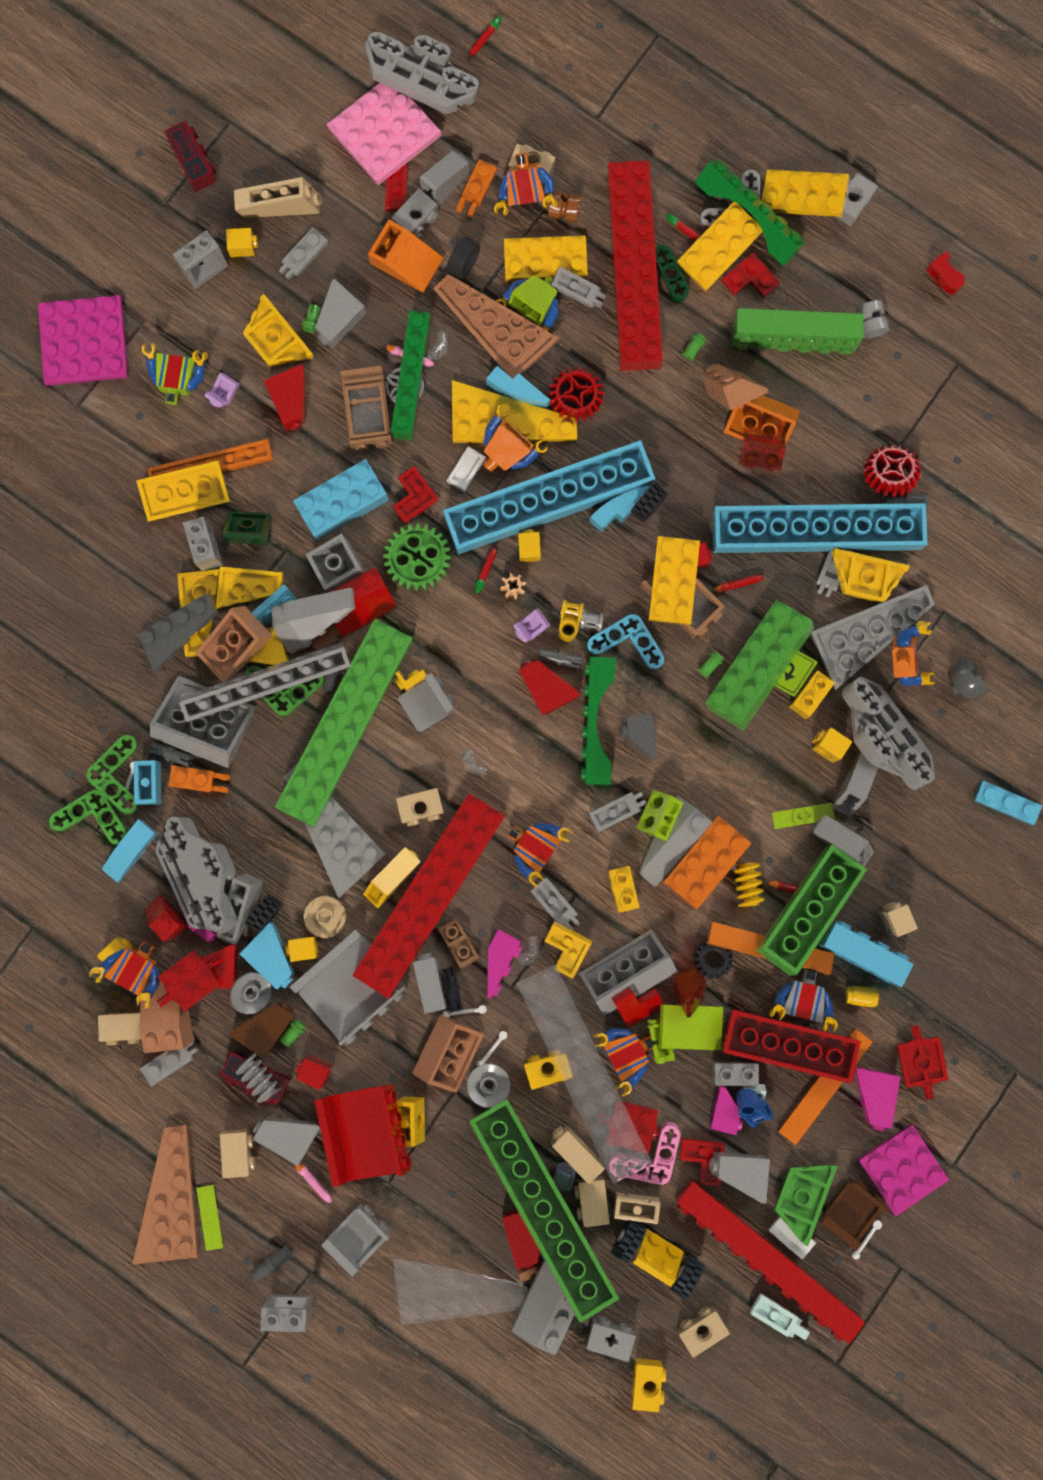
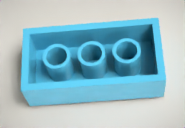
(341, 500)
(870, 956)

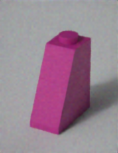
(877, 1096)

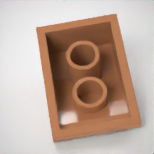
(233, 643)
(164, 1027)

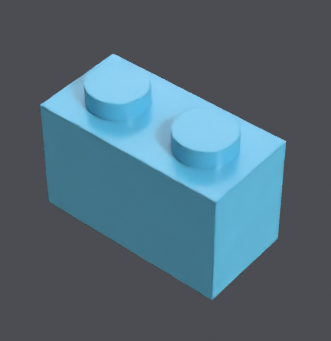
(147, 783)

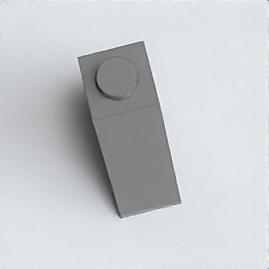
(444, 177)
(338, 315)
(855, 786)
(849, 842)
(286, 1137)
(744, 1172)

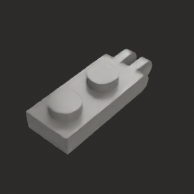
(303, 253)
(577, 288)
(828, 576)
(616, 811)
(555, 903)
(167, 1064)

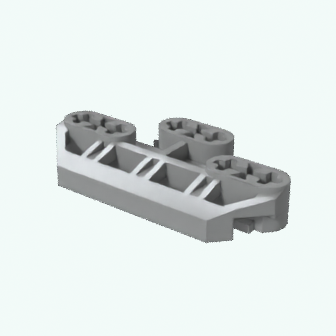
(421, 63)
(886, 735)
(206, 871)

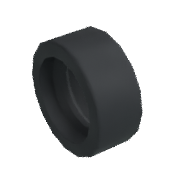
(463, 257)

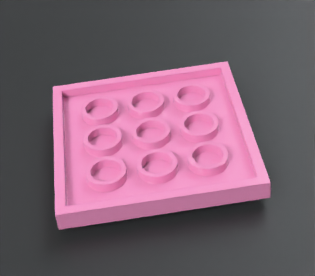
(383, 131)

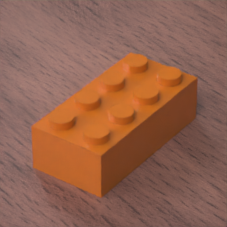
(706, 862)

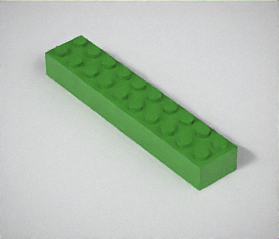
(344, 723)
(544, 1211)

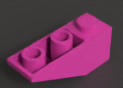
(500, 954)

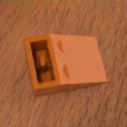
(404, 256)

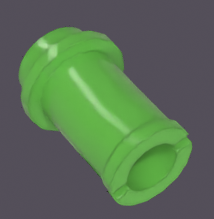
(311, 318)
(694, 346)
(711, 664)
(296, 1028)

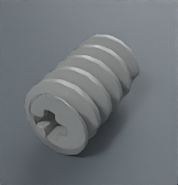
(257, 1079)

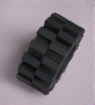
(649, 502)
(263, 914)
(704, 969)

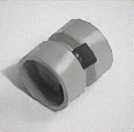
(874, 322)

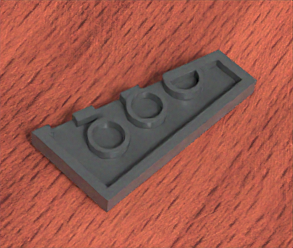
(175, 630)

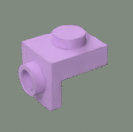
(222, 391)
(531, 626)

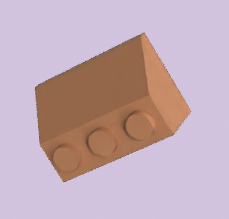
(730, 386)
(447, 1054)

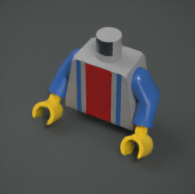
(805, 1001)

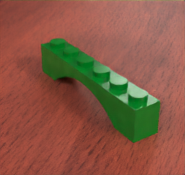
(781, 240)
(410, 375)
(597, 765)

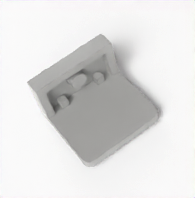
(427, 703)

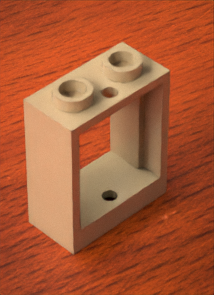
(576, 1153)

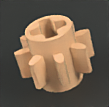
(514, 592)

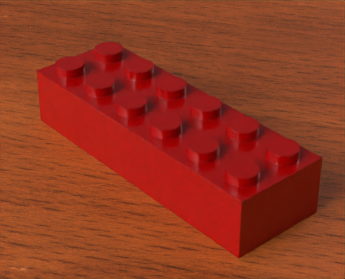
(790, 1045)

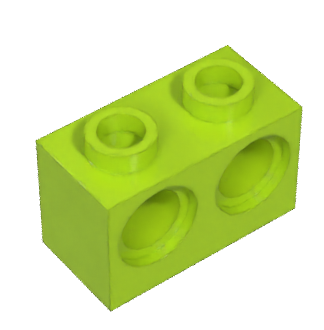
(660, 815)

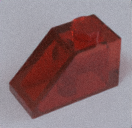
(689, 989)

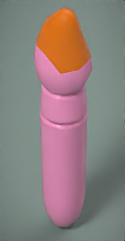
(396, 350)
(313, 1182)

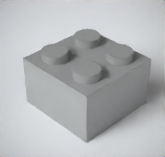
(335, 563)

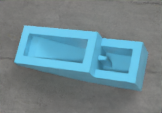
(516, 388)
(617, 508)
(129, 850)

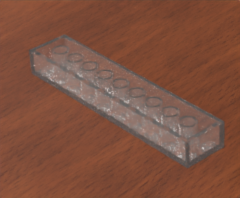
(584, 1073)

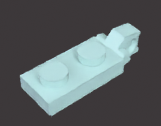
(778, 1317)

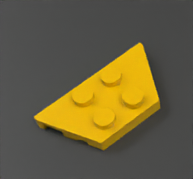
(274, 337)
(866, 575)

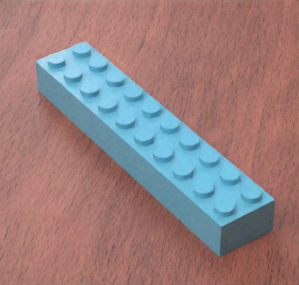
(548, 497)
(817, 526)

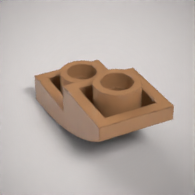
(458, 943)

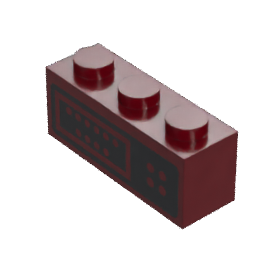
(191, 155)
(231, 1078)

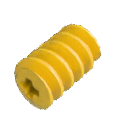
(749, 884)

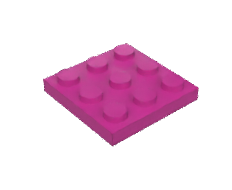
(903, 1169)

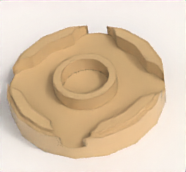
(325, 916)

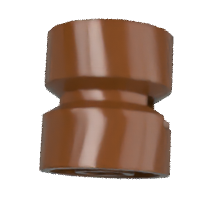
(567, 206)

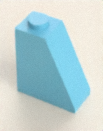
(269, 957)

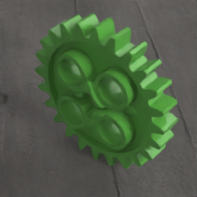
(406, 573)

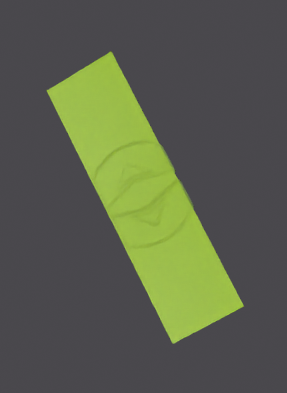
(802, 815)
(209, 1217)

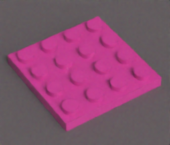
(83, 340)

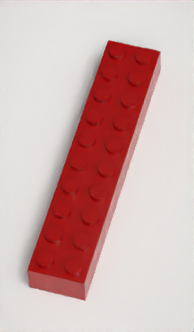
(634, 265)
(428, 896)

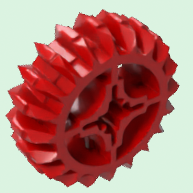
(585, 391)
(892, 479)

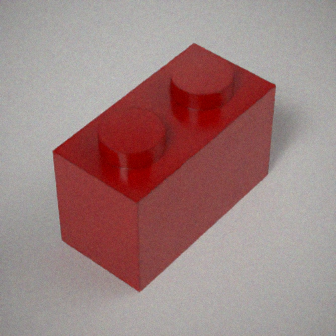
(313, 1071)

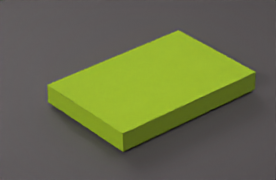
(697, 1032)

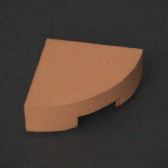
(525, 1275)

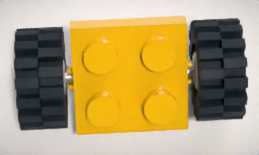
(658, 1258)

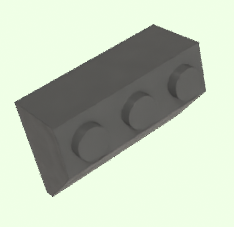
(640, 736)

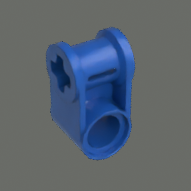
(752, 1107)

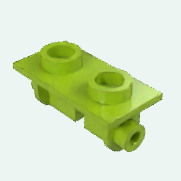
(660, 1055)

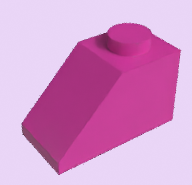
(725, 1113)

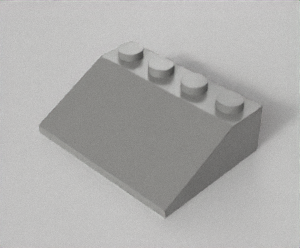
(209, 737)

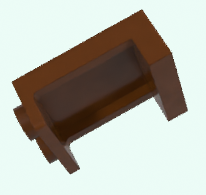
(852, 1212)

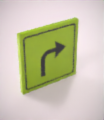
(796, 674)

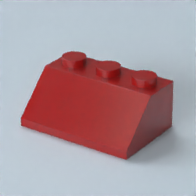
(370, 599)

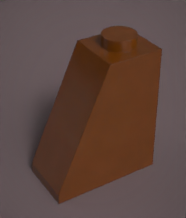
(264, 1029)

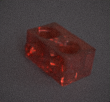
(763, 446)

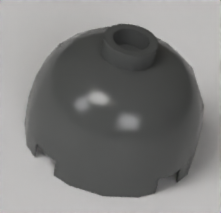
(967, 680)

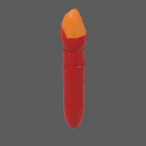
(724, 587)
(778, 885)

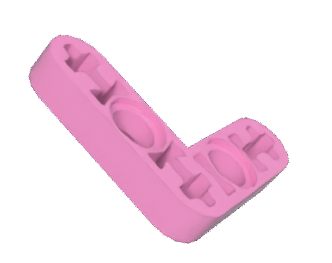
(660, 1163)

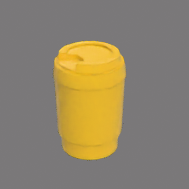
(862, 996)

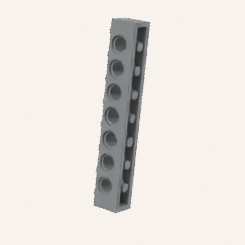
(264, 682)

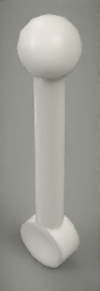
(128, 782)
(482, 1009)
(502, 1035)
(876, 1225)

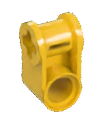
(570, 617)

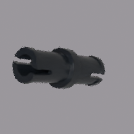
(452, 989)

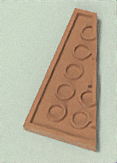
(502, 332)
(169, 1214)

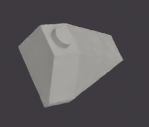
(306, 618)
(664, 855)

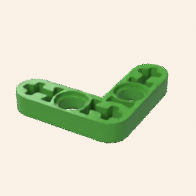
(287, 696)
(107, 779)
(89, 809)

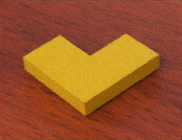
(573, 947)

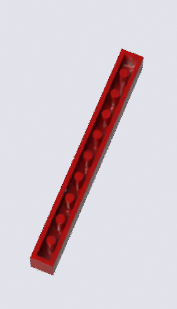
(770, 1261)

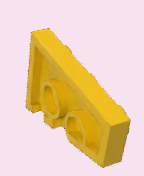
(245, 585)

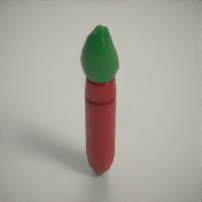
(494, 25)
(673, 220)
(480, 583)

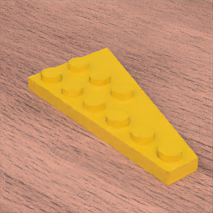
(475, 408)

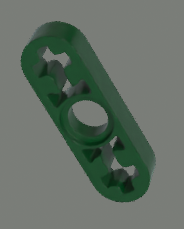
(682, 284)

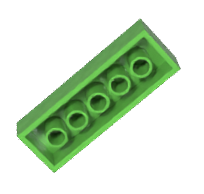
(797, 330)
(760, 665)
(811, 910)

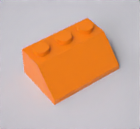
(762, 417)

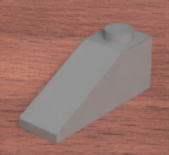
(243, 897)

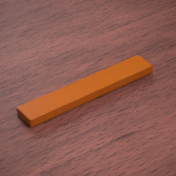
(229, 458)
(747, 942)
(816, 1099)

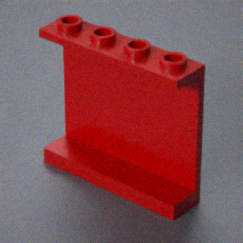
(363, 1134)

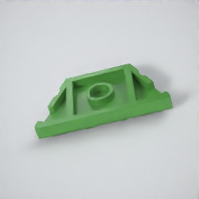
(803, 1198)

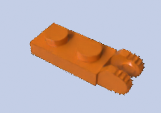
(477, 187)
(196, 779)

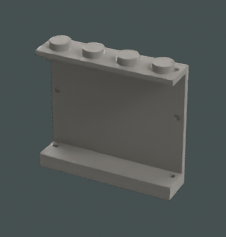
(339, 997)

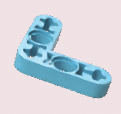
(633, 635)

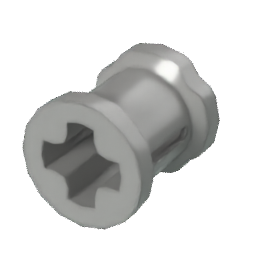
(591, 620)

